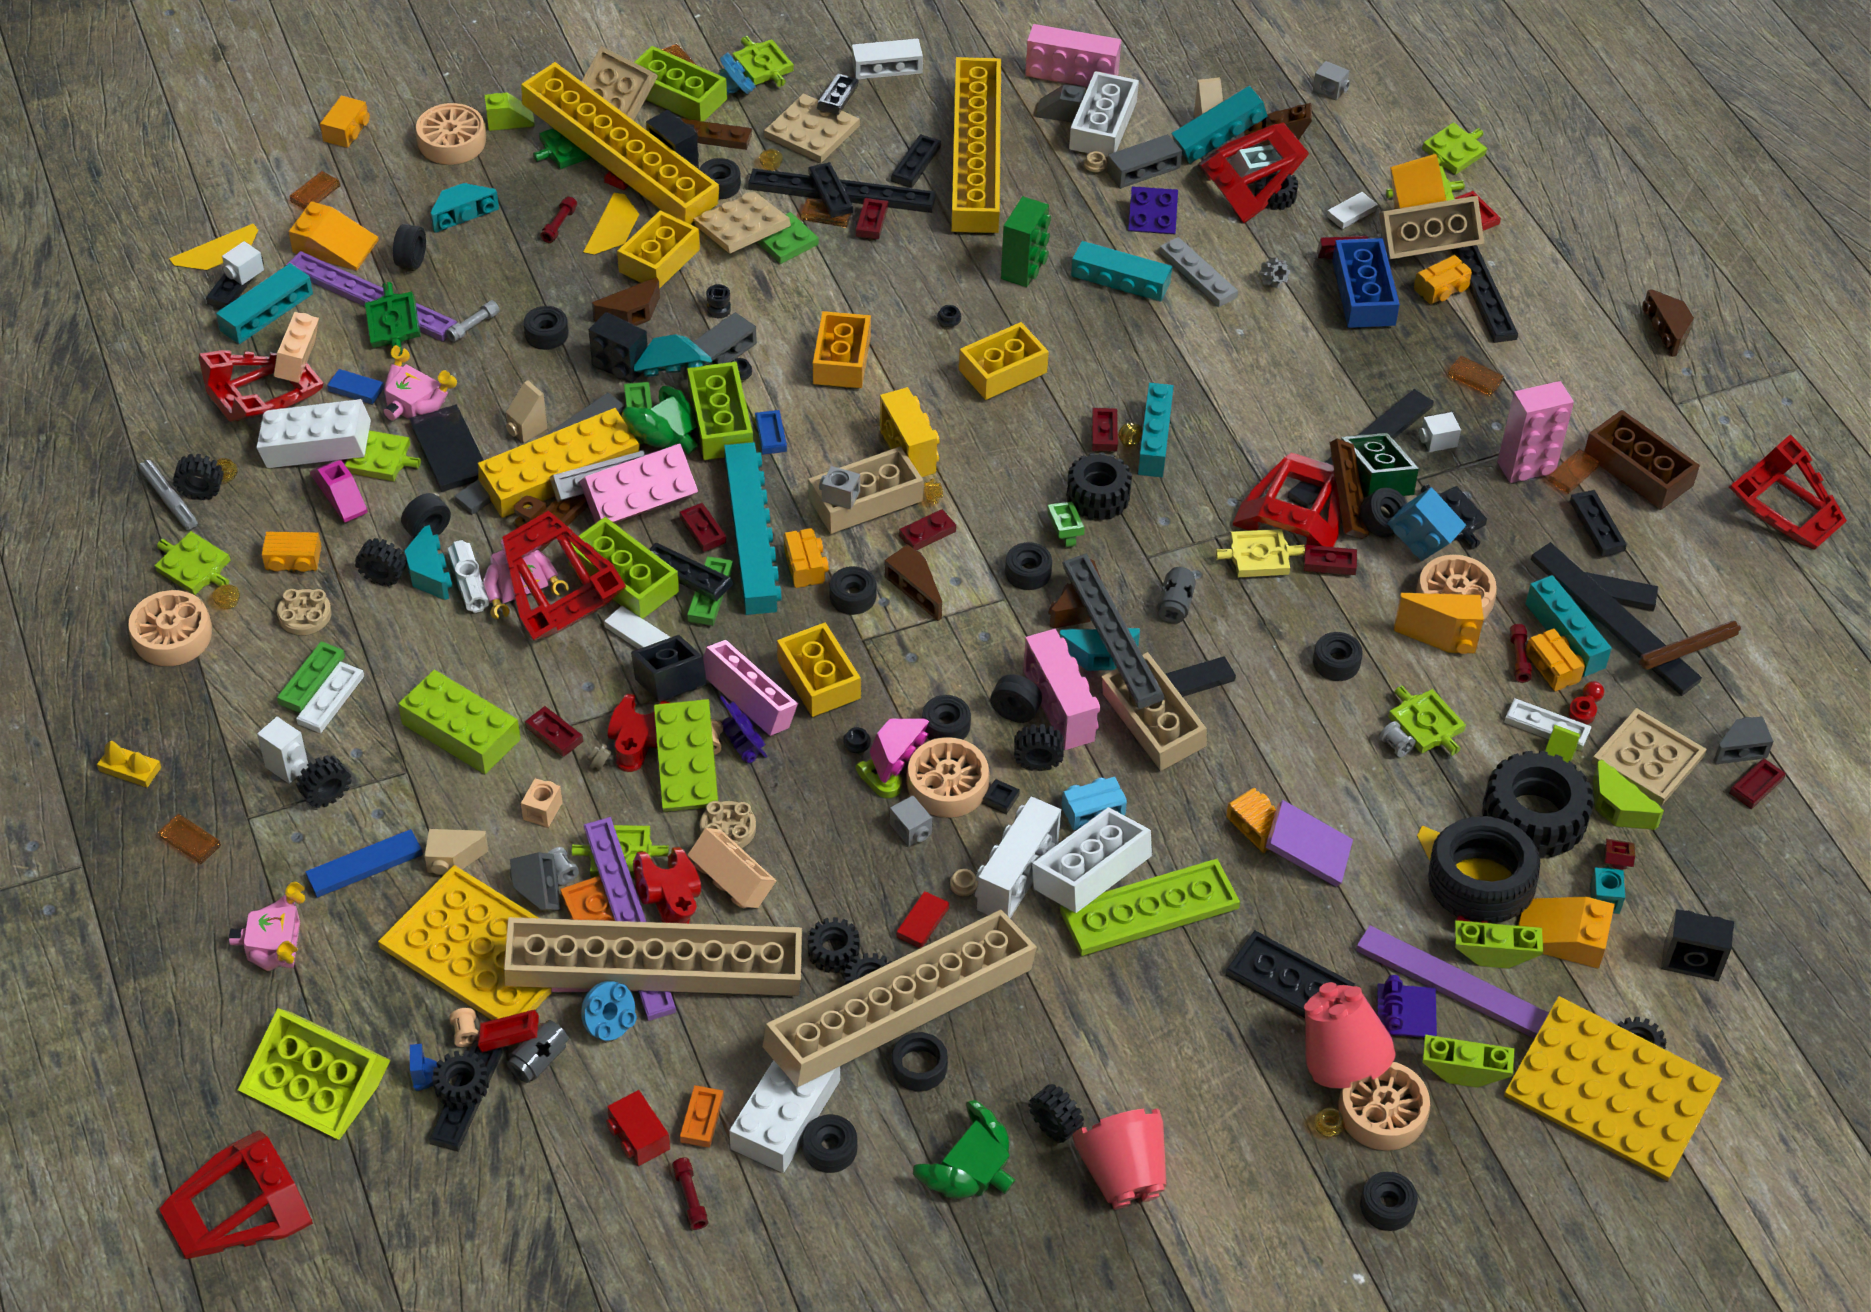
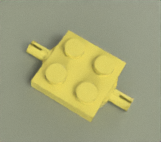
(1260, 553)

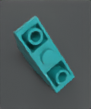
(462, 204)
(670, 354)
(426, 565)
(1090, 650)

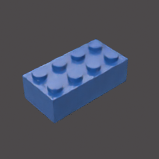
(1365, 282)

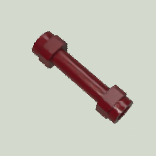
(550, 231)
(1522, 668)
(695, 1214)

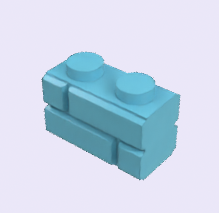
(1088, 801)

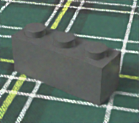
(1144, 161)
(728, 339)

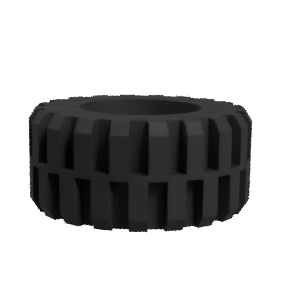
(1547, 778)

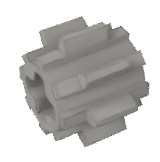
(1274, 272)

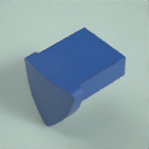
(421, 1068)

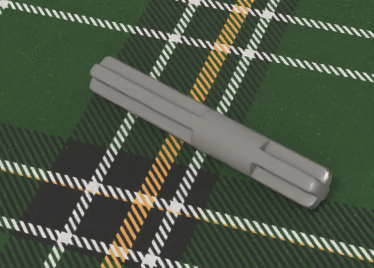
(168, 495)

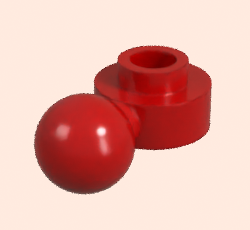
(1592, 693)

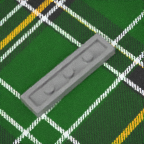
(1198, 271)
(567, 483)

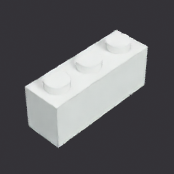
(887, 59)

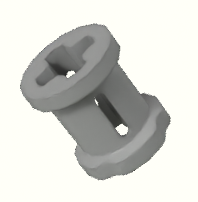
(1397, 739)
(565, 869)

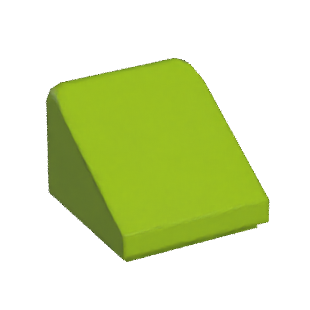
(1563, 743)

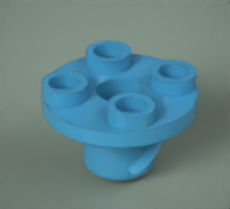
(734, 75)
(608, 1010)

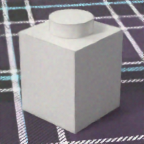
(242, 263)
(1440, 432)

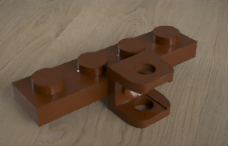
(564, 510)

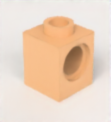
(541, 802)

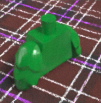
(664, 424)
(973, 1161)

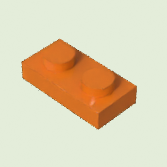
(701, 1116)

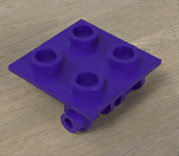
(1153, 210)
(741, 733)
(1407, 1008)

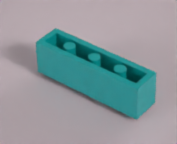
(1220, 124)
(1121, 271)
(264, 303)
(1155, 430)
(1559, 612)

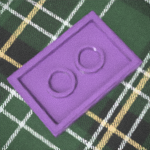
(1309, 843)

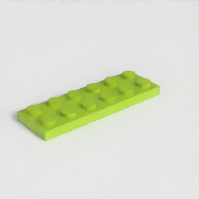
(1151, 907)

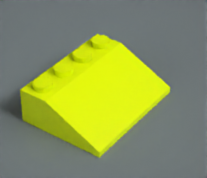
(312, 1073)

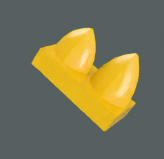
(128, 765)

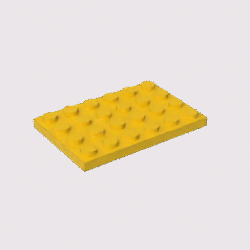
(460, 944)
(1613, 1088)

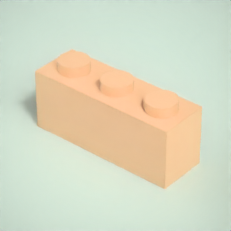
(296, 347)
(731, 868)

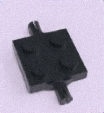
(1466, 511)

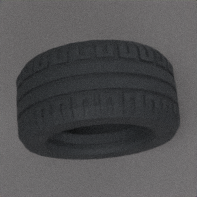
(1491, 840)

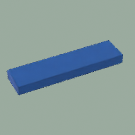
(364, 863)

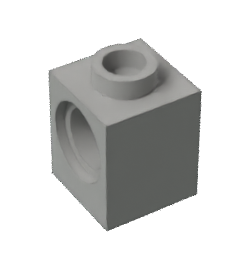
(1331, 80)
(840, 487)
(911, 821)

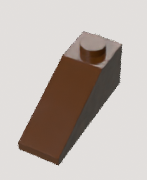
(911, 575)

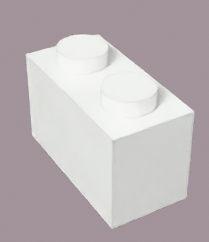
(283, 749)

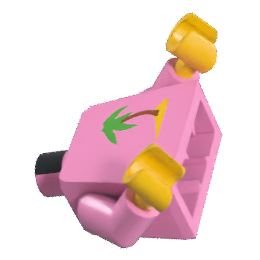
(411, 391)
(499, 582)
(272, 931)

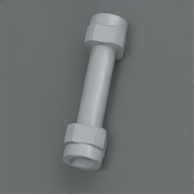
(486, 311)

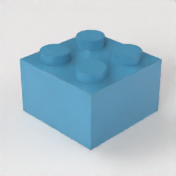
(1426, 524)

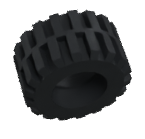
(1099, 486)

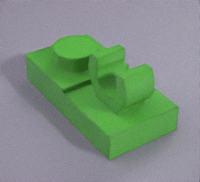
(1066, 522)

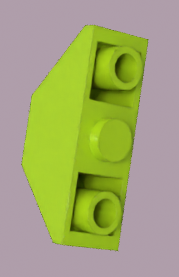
(1623, 801)
(1498, 943)
(1467, 1061)

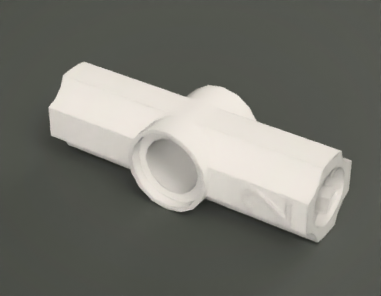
(468, 576)

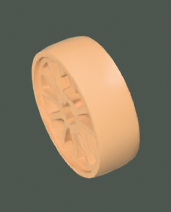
(443, 132)
(1458, 569)
(170, 636)
(948, 777)
(1383, 1134)

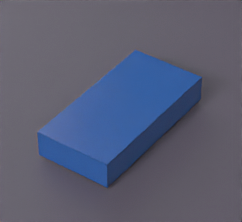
(355, 386)
(770, 432)

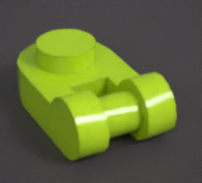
(885, 790)

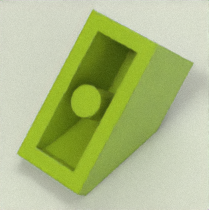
(507, 112)

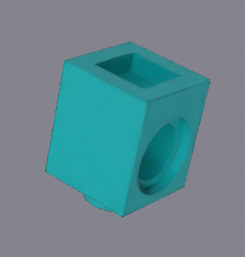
(1608, 886)

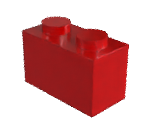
(638, 1128)

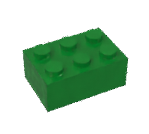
(1025, 241)

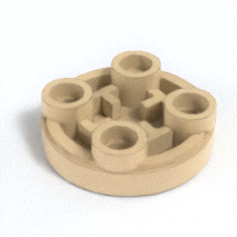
(304, 611)
(732, 818)

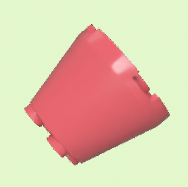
(1344, 1037)
(1125, 1156)

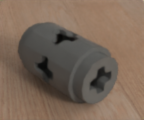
(1176, 595)
(526, 1063)

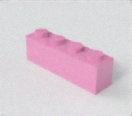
(748, 687)

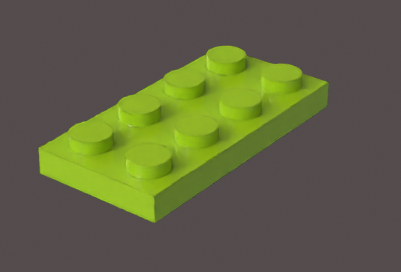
(686, 755)

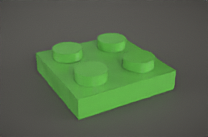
(789, 241)

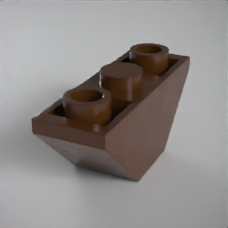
(1295, 118)
(632, 304)
(1669, 318)
(1068, 608)

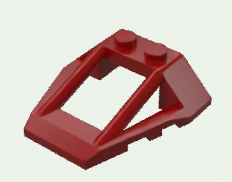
(1235, 187)
(217, 373)
(1772, 470)
(1292, 517)
(592, 596)
(277, 1191)

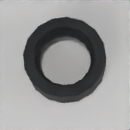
(917, 1042)

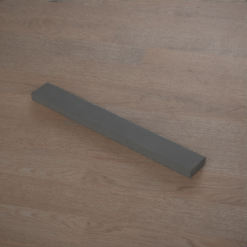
(476, 497)
(1113, 631)

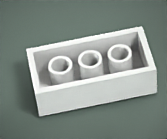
(1103, 114)
(314, 433)
(1092, 859)
(1009, 868)
(777, 1116)

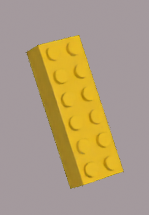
(529, 466)

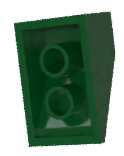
(1383, 464)

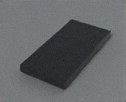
(447, 447)
(1280, 973)

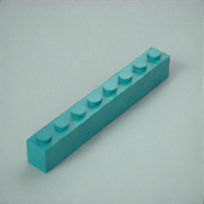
(751, 529)

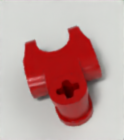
(632, 733)
(670, 888)

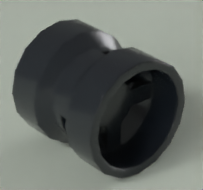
(718, 301)

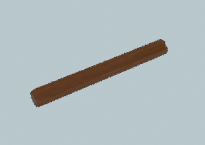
(1689, 645)

